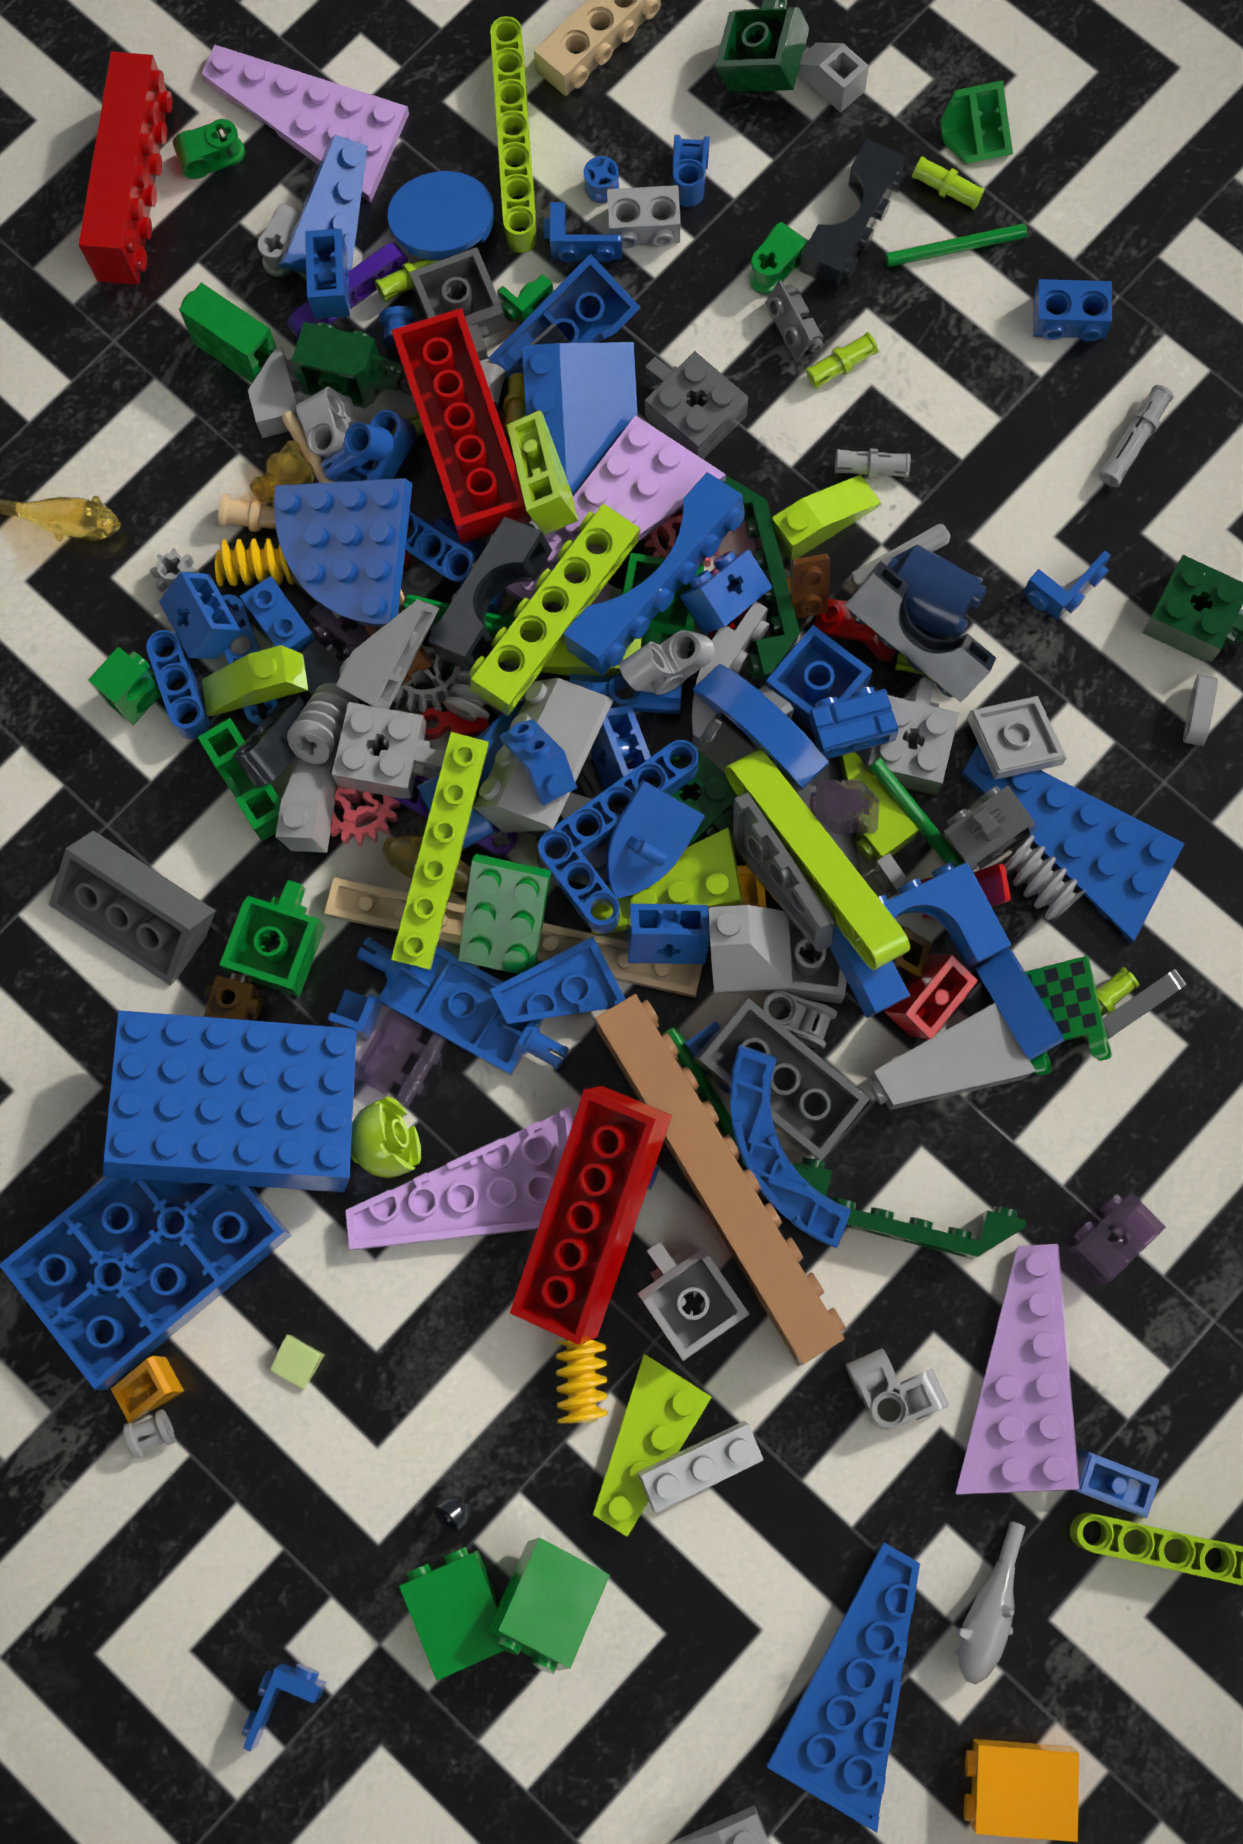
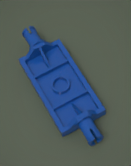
(458, 1006)

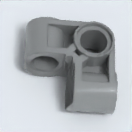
(326, 420)
(667, 665)
(877, 1381)

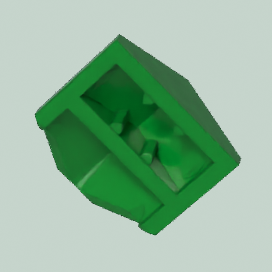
(977, 123)

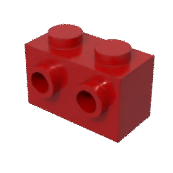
(932, 997)

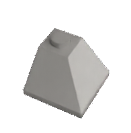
(749, 949)

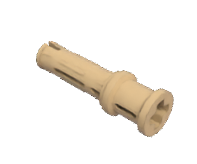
(245, 513)

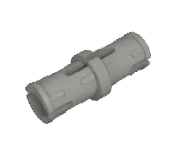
(872, 463)

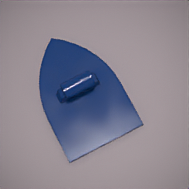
(648, 839)

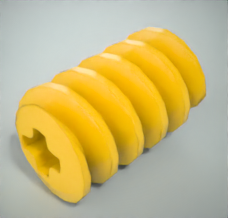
(251, 563)
(581, 1382)

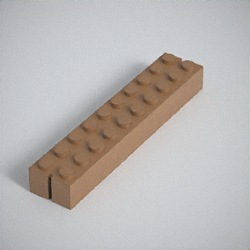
(719, 1182)

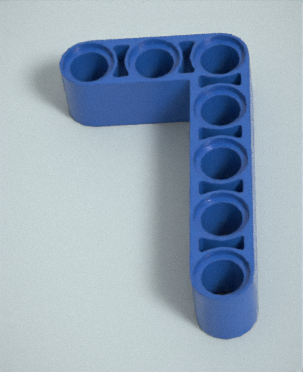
(424, 534)
(597, 812)

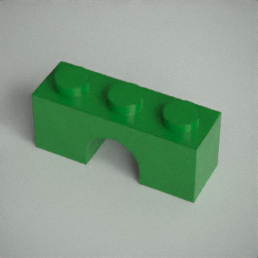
(259, 804)

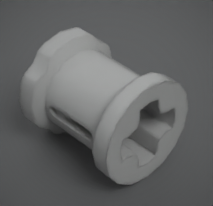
(136, 1438)

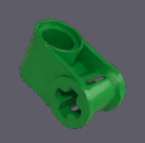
(204, 148)
(776, 258)

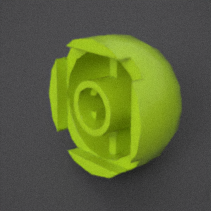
(383, 1141)

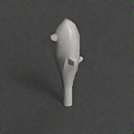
(991, 1614)

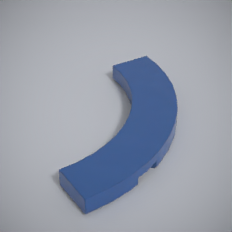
(767, 1160)

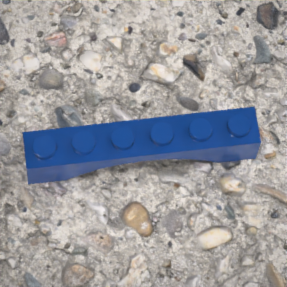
(608, 628)

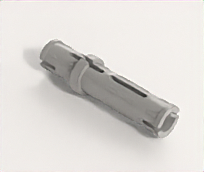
(1143, 423)

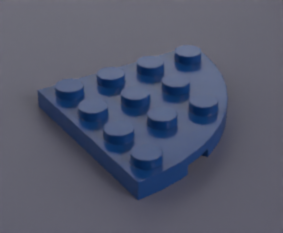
(347, 543)

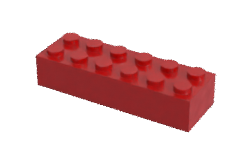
(125, 168)
(461, 424)
(590, 1214)

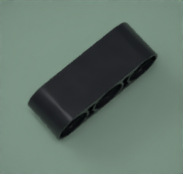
(267, 748)

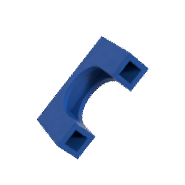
(952, 900)

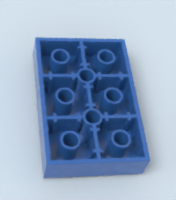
(231, 1102)
(139, 1265)

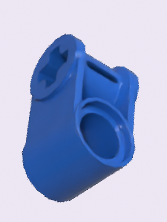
(690, 165)

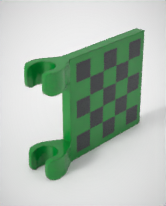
(1073, 1004)

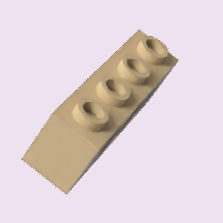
(580, 34)

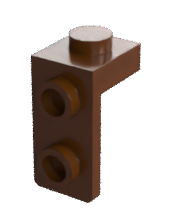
(810, 585)

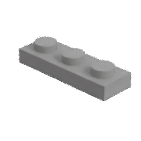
(700, 1466)

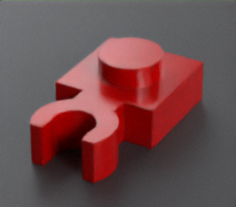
(450, 722)

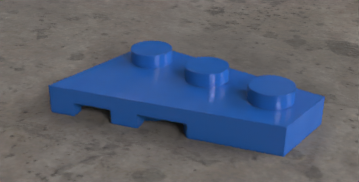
(560, 986)

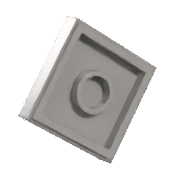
(1016, 737)

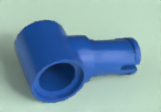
(360, 445)

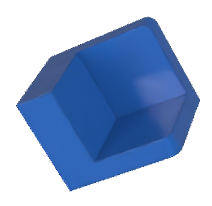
(357, 1013)

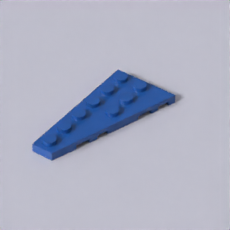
(1101, 847)
(848, 1711)

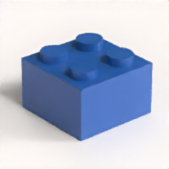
(817, 671)

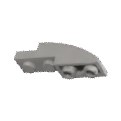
(731, 652)

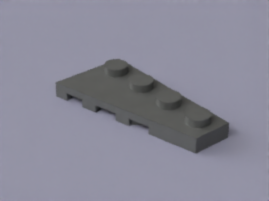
(777, 872)

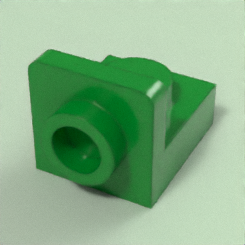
(529, 299)

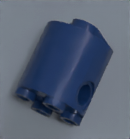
(937, 592)

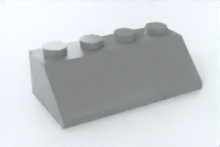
(573, 721)

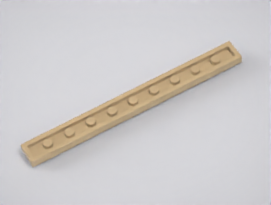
(385, 910)

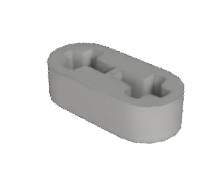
(1200, 710)

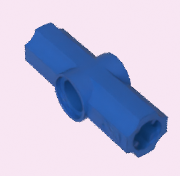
(640, 702)

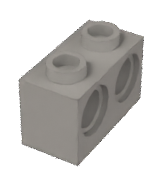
(643, 207)

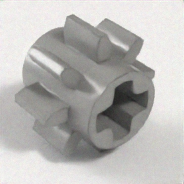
(169, 563)

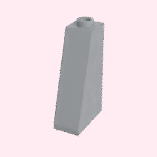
(957, 1061)

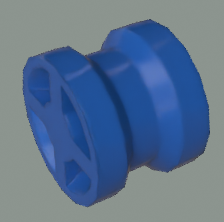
(598, 170)
(394, 318)

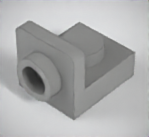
(889, 876)

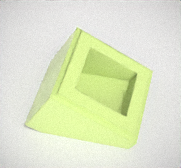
(296, 1361)

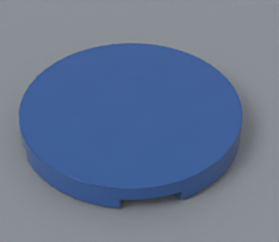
(441, 214)

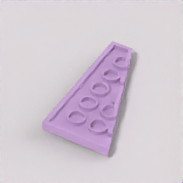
(309, 109)
(638, 478)
(475, 1195)
(1025, 1406)

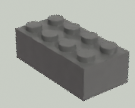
(808, 1096)

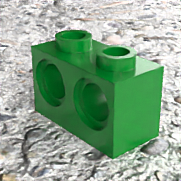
(126, 684)

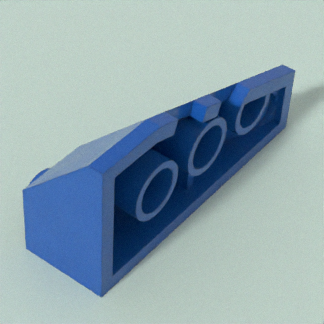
(583, 307)

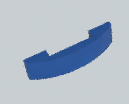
(763, 723)

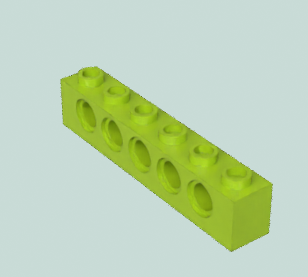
(505, 688)
(440, 851)

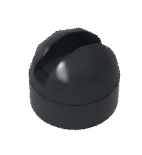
(452, 1513)

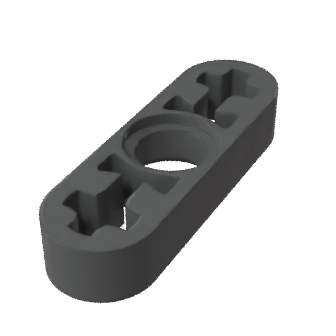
(1143, 1003)

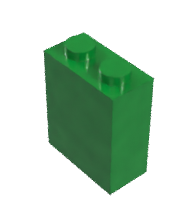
(227, 332)
(547, 1606)
(453, 1611)

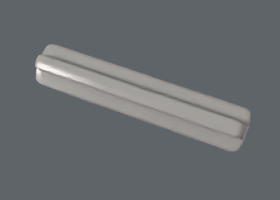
(931, 539)

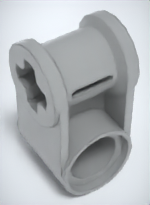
(275, 239)
(802, 1017)

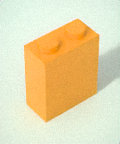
(1023, 1790)

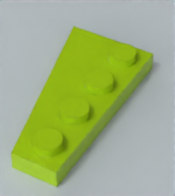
(700, 877)
(653, 1428)

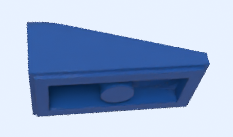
(1115, 1483)

